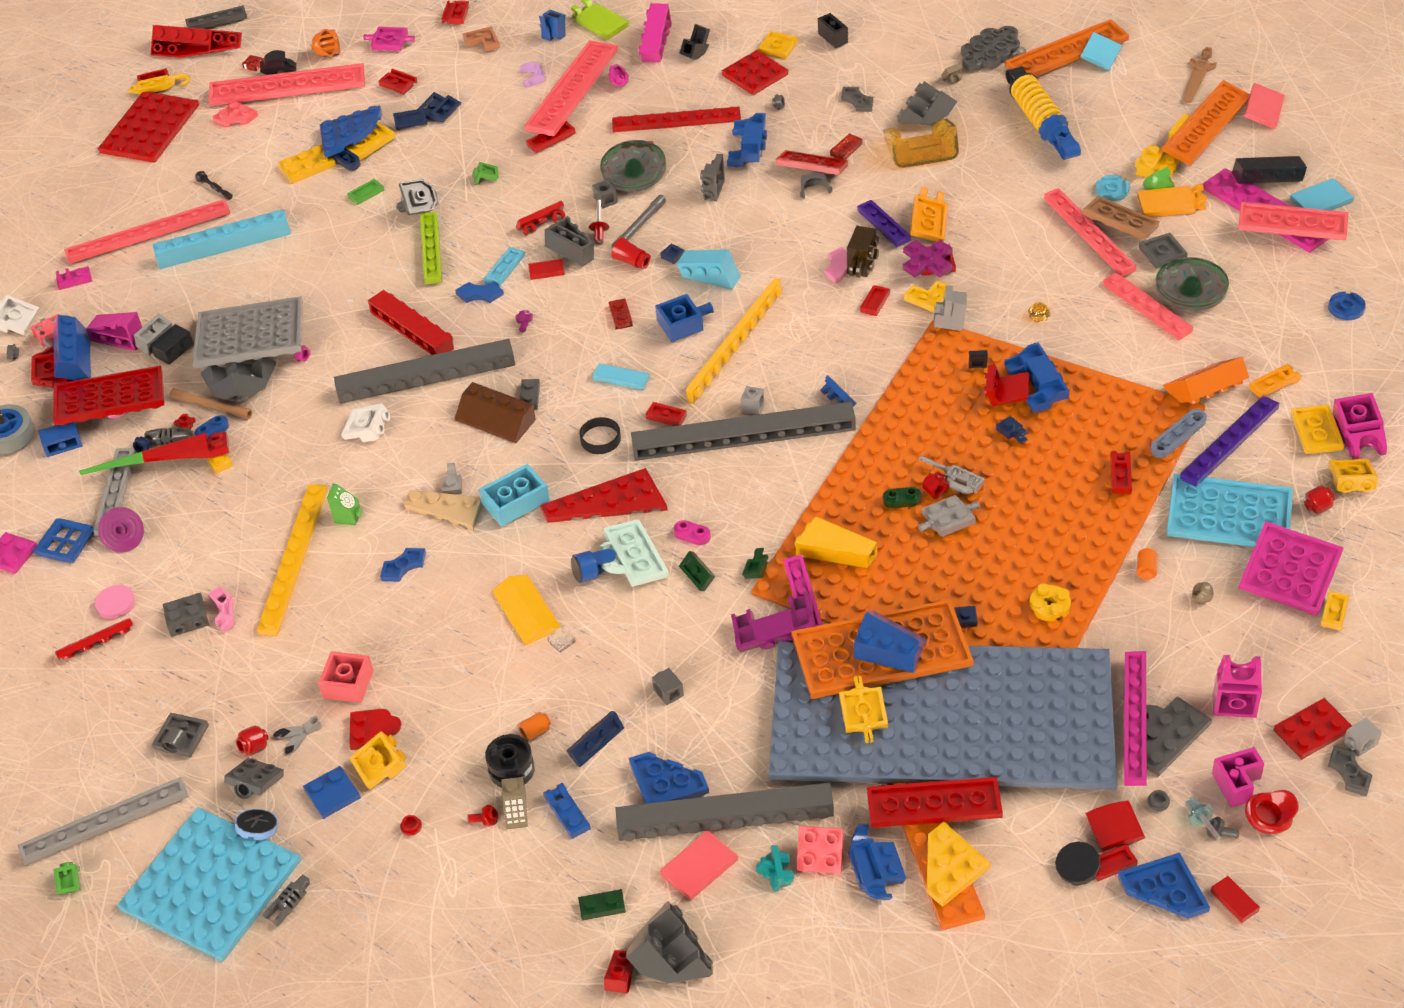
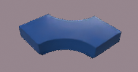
(471, 292)
(397, 568)

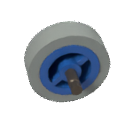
(15, 428)

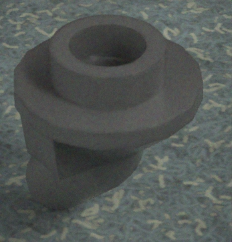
(1218, 824)

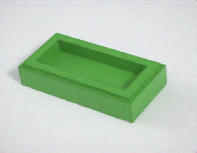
(365, 191)

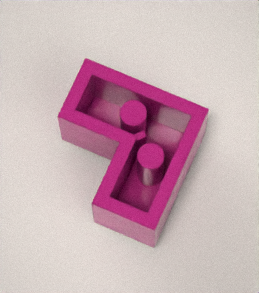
(1235, 775)

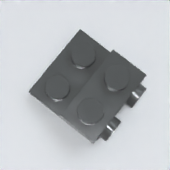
(713, 178)
(185, 614)

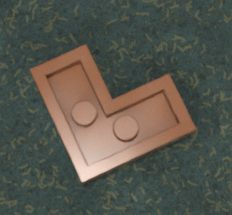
(485, 36)

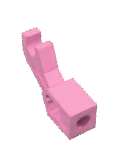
(224, 604)

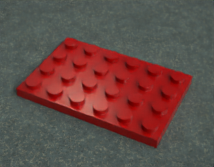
(148, 126)
(108, 395)

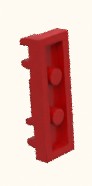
(541, 217)

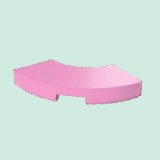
(838, 266)

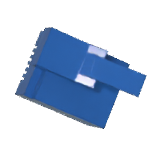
(552, 25)

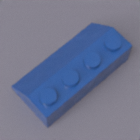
(71, 349)

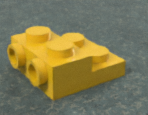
(1153, 160)
(1353, 475)
(378, 760)

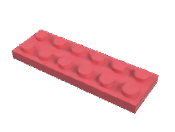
(1293, 221)

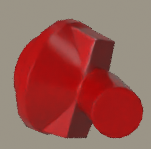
(488, 817)

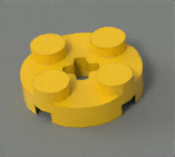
(1053, 593)

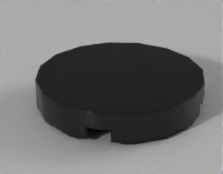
(1078, 863)

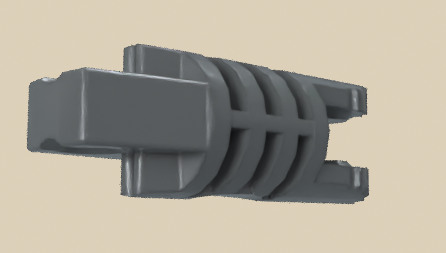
(167, 435)
(288, 899)

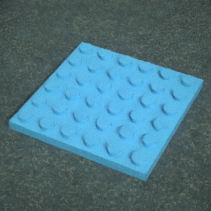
(209, 884)

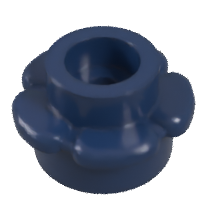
(141, 444)

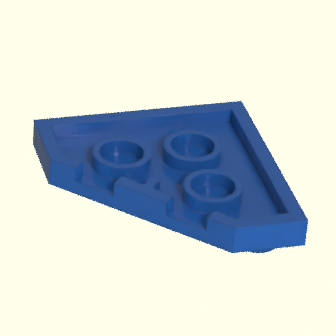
(666, 779)
(1165, 885)

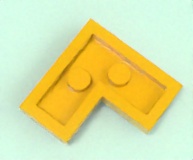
(926, 298)

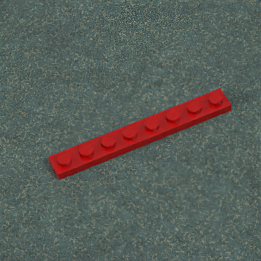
(675, 119)

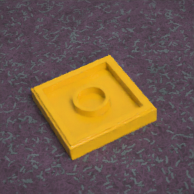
(778, 45)

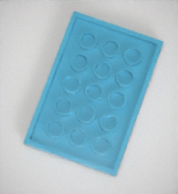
(1226, 510)

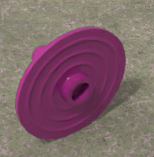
(120, 529)

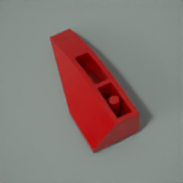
(187, 42)

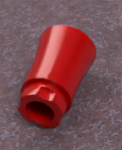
(630, 254)

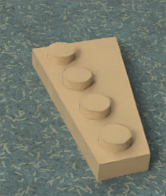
(452, 507)

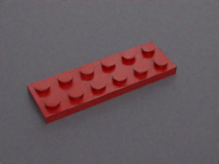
(934, 802)

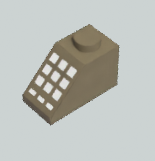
(514, 803)

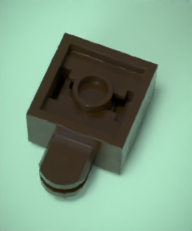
(862, 251)

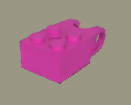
(1360, 424)
(1237, 688)

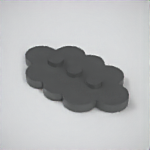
(990, 48)

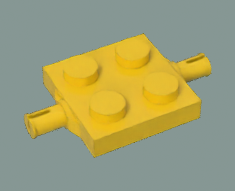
(863, 709)

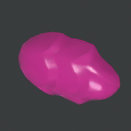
(618, 75)

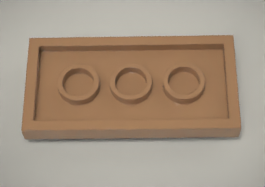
(1121, 218)

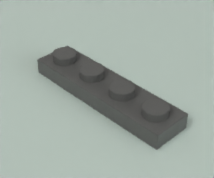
(217, 18)

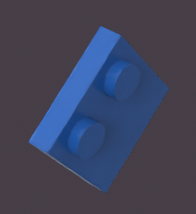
(331, 792)

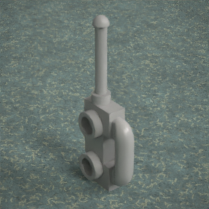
(956, 475)

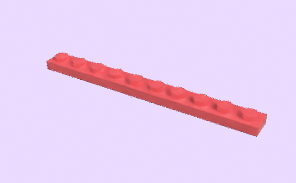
(146, 231)

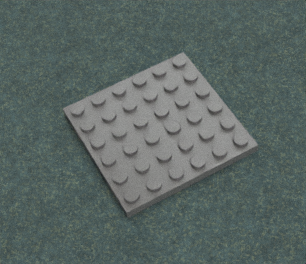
(248, 332)

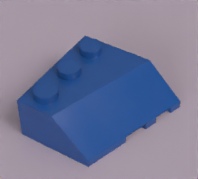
(887, 643)

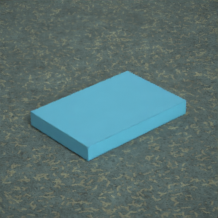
(1322, 196)

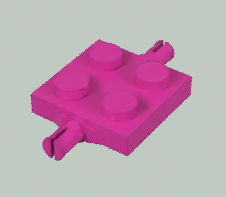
(389, 38)

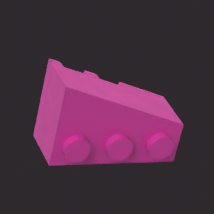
(115, 329)

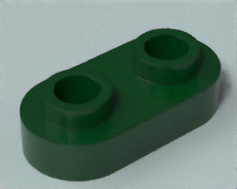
(902, 497)

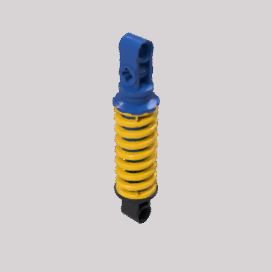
(1042, 112)

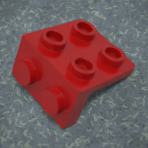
(1006, 388)

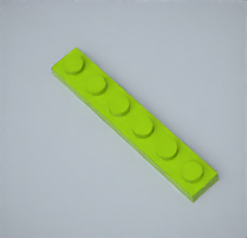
(431, 248)

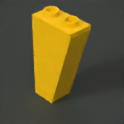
(835, 544)

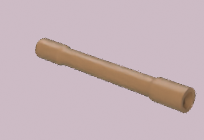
(236, 410)

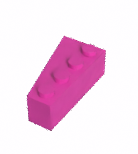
(655, 32)

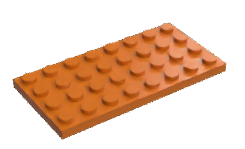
(829, 659)

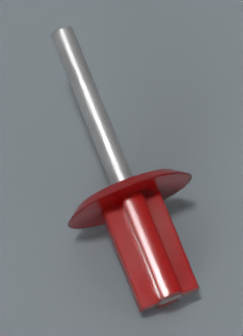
(599, 227)

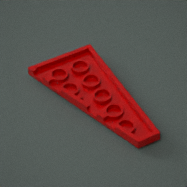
(612, 498)

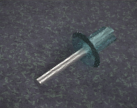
(1200, 815)

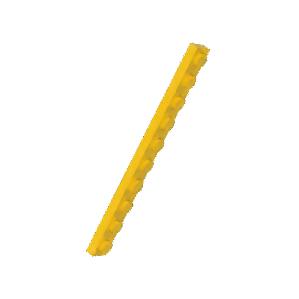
(733, 340)
(292, 560)

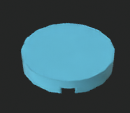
(1112, 187)

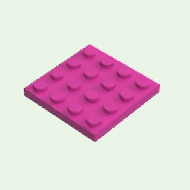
(1291, 568)

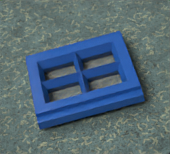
(64, 540)

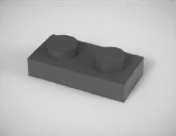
(530, 391)

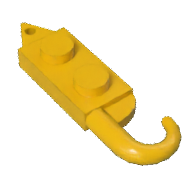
(158, 83)

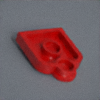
(368, 723)

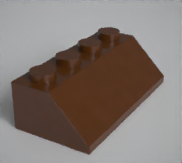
(495, 412)

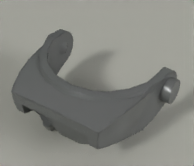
(814, 179)

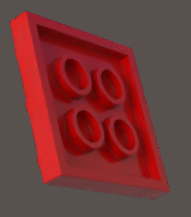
(755, 72)

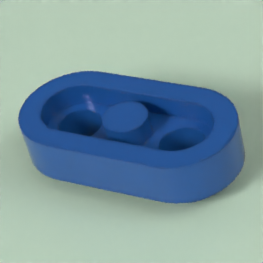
(216, 424)

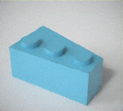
(710, 267)

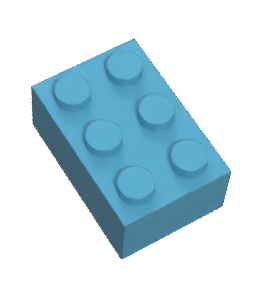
(514, 495)

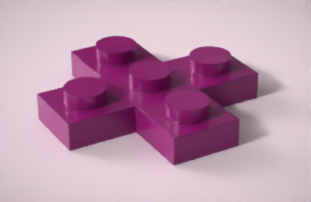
(927, 258)

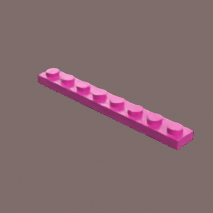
(1135, 719)

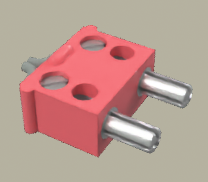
(44, 331)

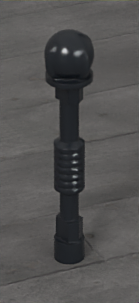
(203, 178)

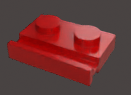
(455, 12)
(397, 81)

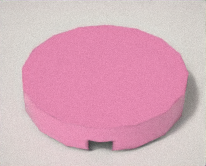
(114, 601)

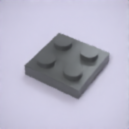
(1162, 249)

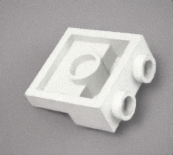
(16, 315)
(366, 423)

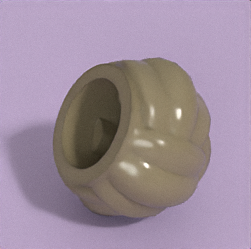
(1202, 592)

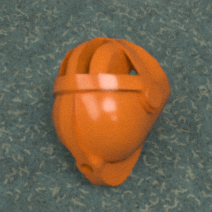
(326, 43)

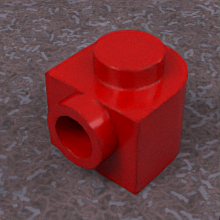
(935, 484)

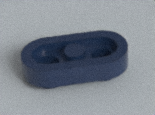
(347, 159)

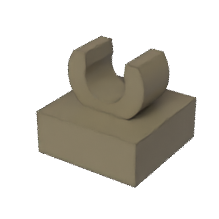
(952, 71)

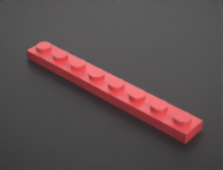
(1090, 232)

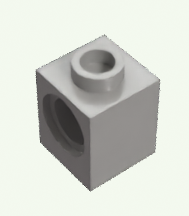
(752, 401)
(1362, 737)

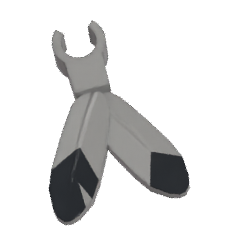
(297, 734)

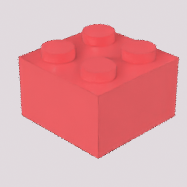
(346, 676)

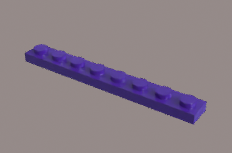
(1229, 441)

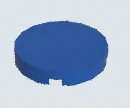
(1346, 305)

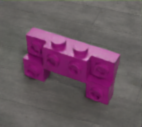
(773, 628)

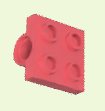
(820, 849)

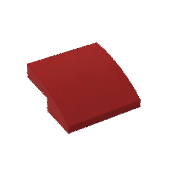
(1115, 825)

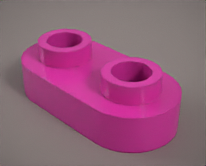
(692, 532)

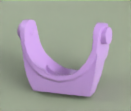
(535, 68)

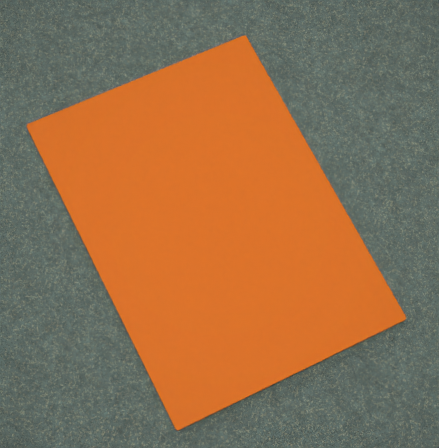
(1042, 503)

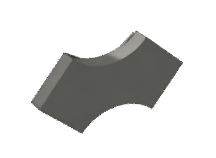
(860, 101)
(1354, 776)

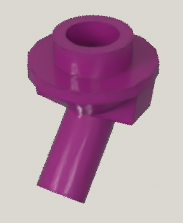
(523, 318)

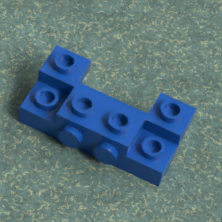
(753, 140)
(1043, 377)

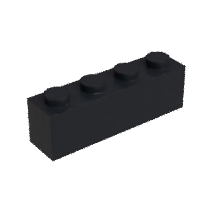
(1269, 169)

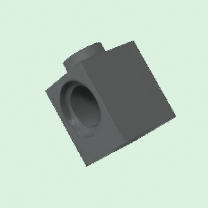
(605, 192)
(667, 686)

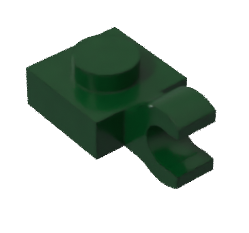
(756, 567)

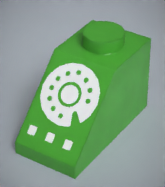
(343, 506)

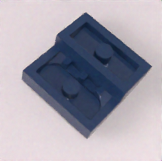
(439, 107)

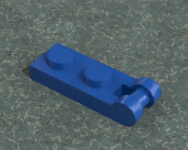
(567, 811)

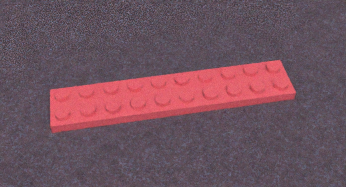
(287, 84)
(571, 88)

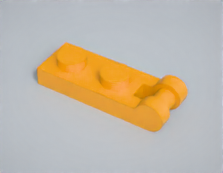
(1274, 381)

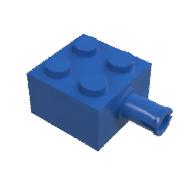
(681, 317)

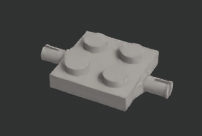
(948, 516)

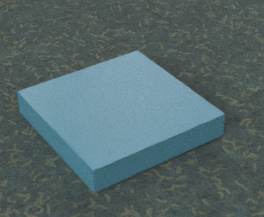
(1101, 51)

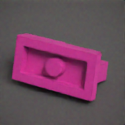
(73, 278)

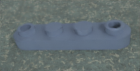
(1178, 433)

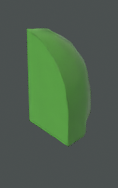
(1159, 180)

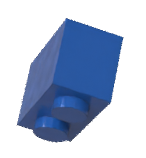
(60, 439)

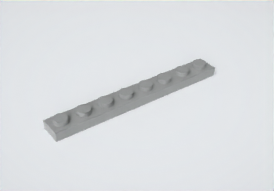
(102, 821)

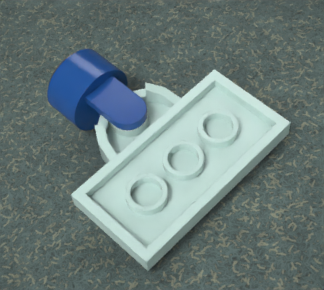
(626, 551)

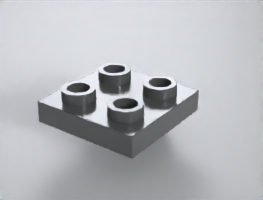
(180, 735)
(253, 777)

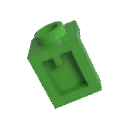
(485, 171)
(67, 878)

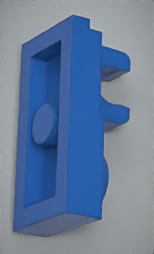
(835, 390)

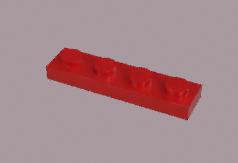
(102, 636)

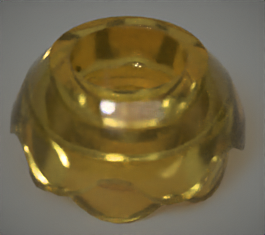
(1039, 312)

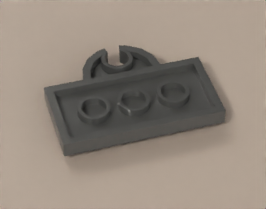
(1172, 732)

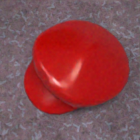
(1271, 811)

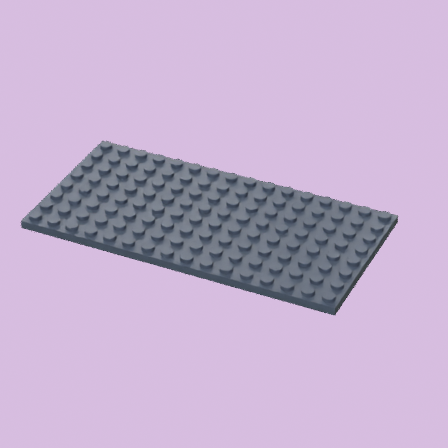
(1011, 716)

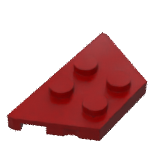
(43, 369)

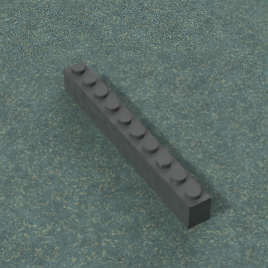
(424, 371)
(724, 811)

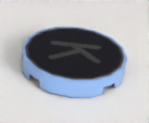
(256, 823)

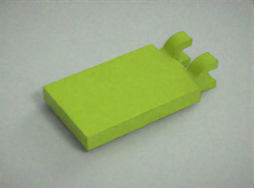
(599, 19)

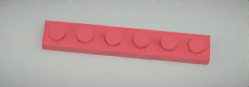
(1148, 306)

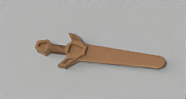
(1199, 70)

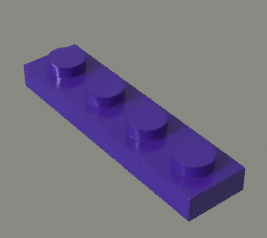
(884, 223)

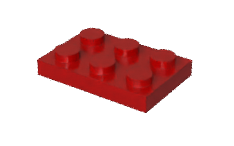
(1312, 728)

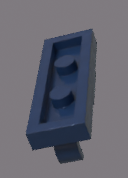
(595, 738)

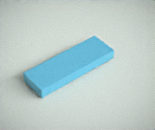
(504, 266)
(621, 376)

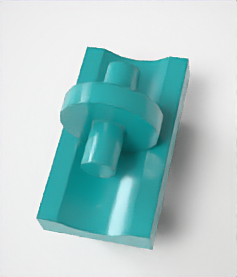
(772, 868)

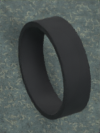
(596, 422)

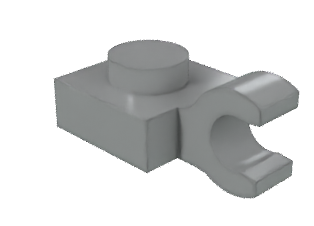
(452, 483)

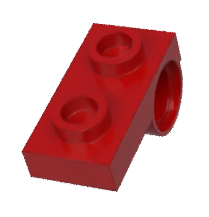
(618, 973)

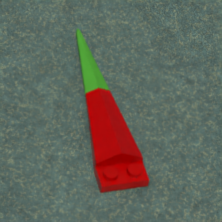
(193, 447)

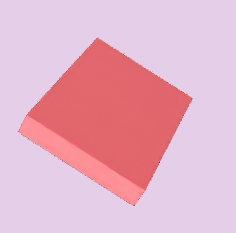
(1264, 105)
(698, 865)

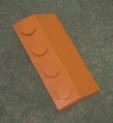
(1208, 380)

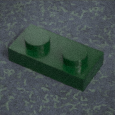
(697, 571)
(601, 904)

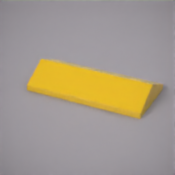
(525, 608)

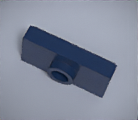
(410, 118)

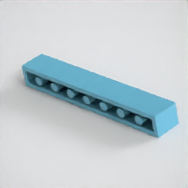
(221, 239)

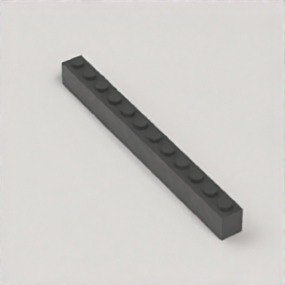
(743, 431)

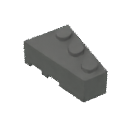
(569, 242)

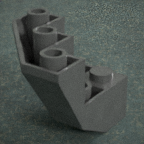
(926, 106)
(239, 379)
(669, 949)

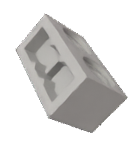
(151, 332)

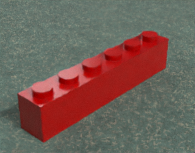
(410, 323)

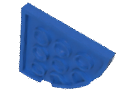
(348, 129)

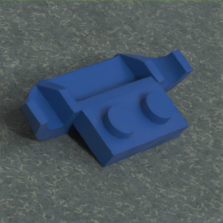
(875, 864)

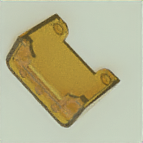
(926, 149)

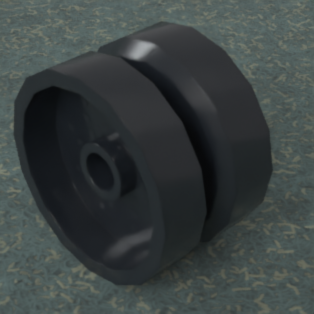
(509, 758)

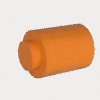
(1147, 563)
(534, 726)

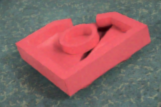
(235, 113)

